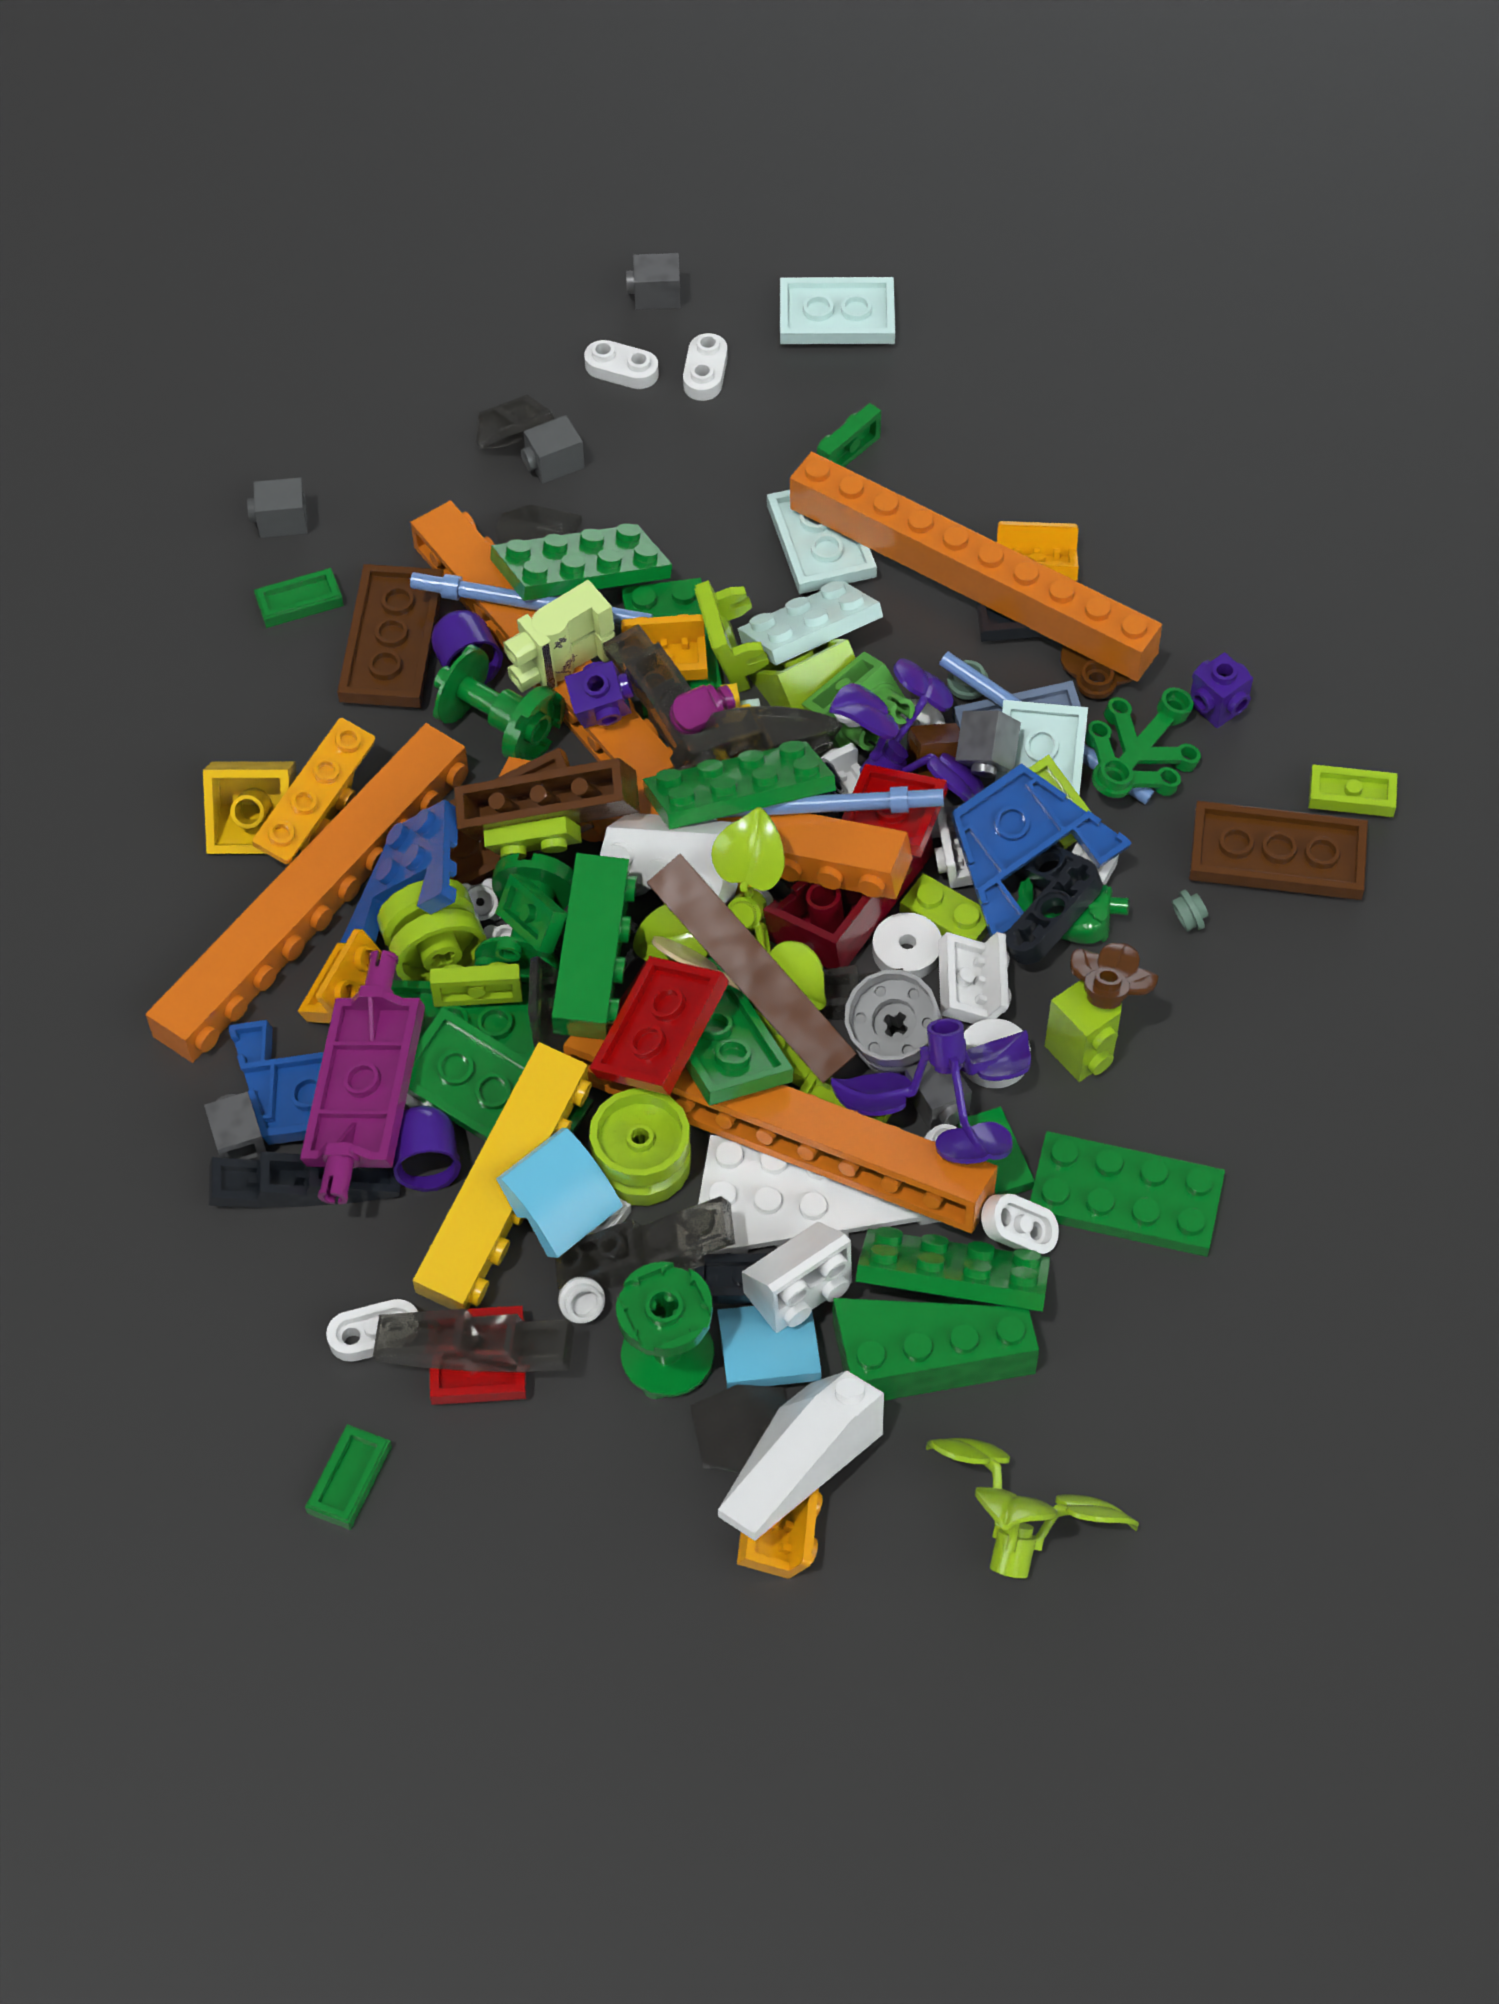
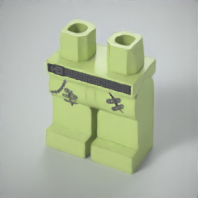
(560, 638)

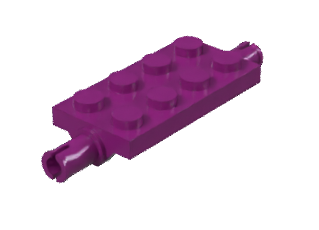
(363, 1080)

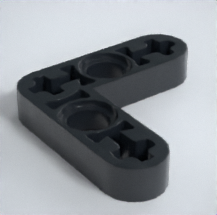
(1057, 891)

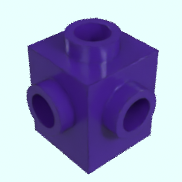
(1221, 689)
(599, 694)

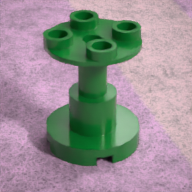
(521, 719)
(549, 876)
(665, 1329)

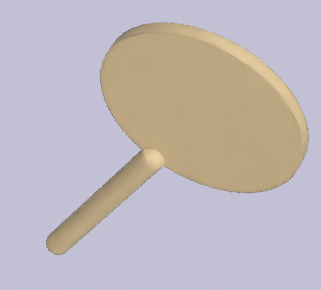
(685, 955)

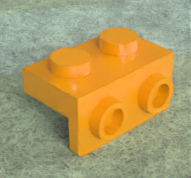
(1045, 543)
(680, 638)
(339, 977)
(787, 1545)

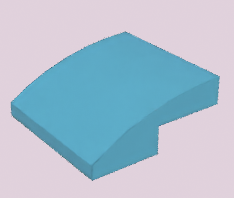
(559, 1192)
(761, 1356)

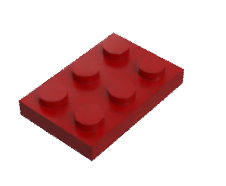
(659, 1025)

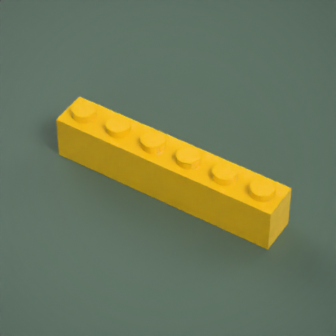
(481, 1215)

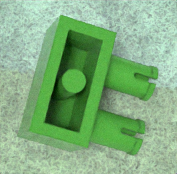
(875, 677)

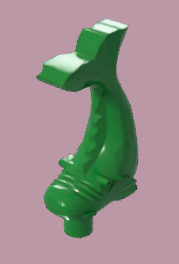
(1093, 922)

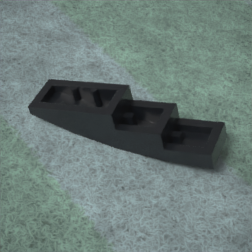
(288, 1182)

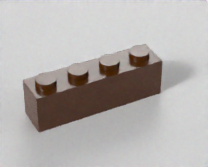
(578, 792)

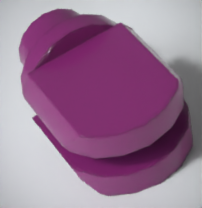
(694, 707)

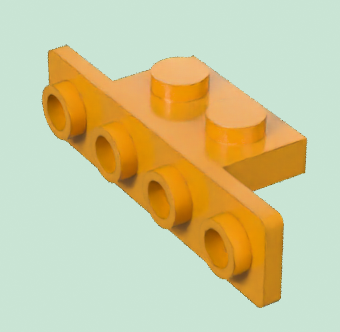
(316, 793)

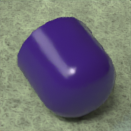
(458, 631)
(425, 1131)

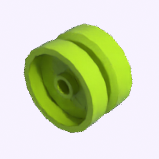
(426, 939)
(642, 1145)

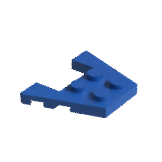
(1014, 825)
(412, 854)
(278, 1087)

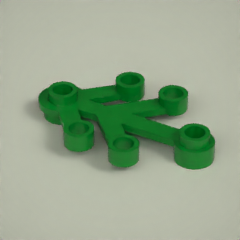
(1114, 775)

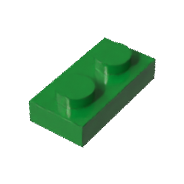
(853, 437)
(531, 913)

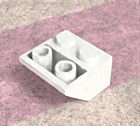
(800, 1276)

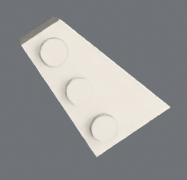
(652, 846)

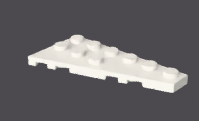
(780, 1200)

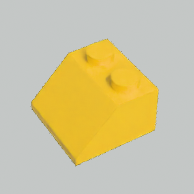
(240, 800)

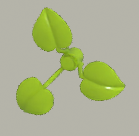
(755, 856)
(1013, 1537)

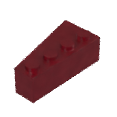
(833, 920)

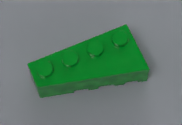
(593, 946)
(932, 1346)

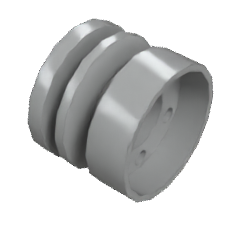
(885, 1001)

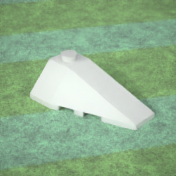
(803, 1449)

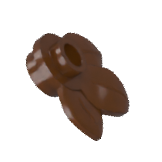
(1088, 671)
(1111, 974)

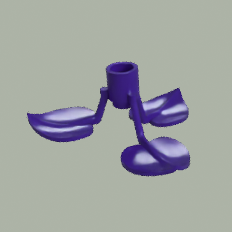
(872, 714)
(946, 1050)

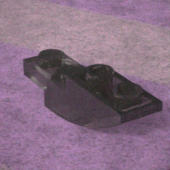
(652, 676)
(754, 728)
(623, 1248)

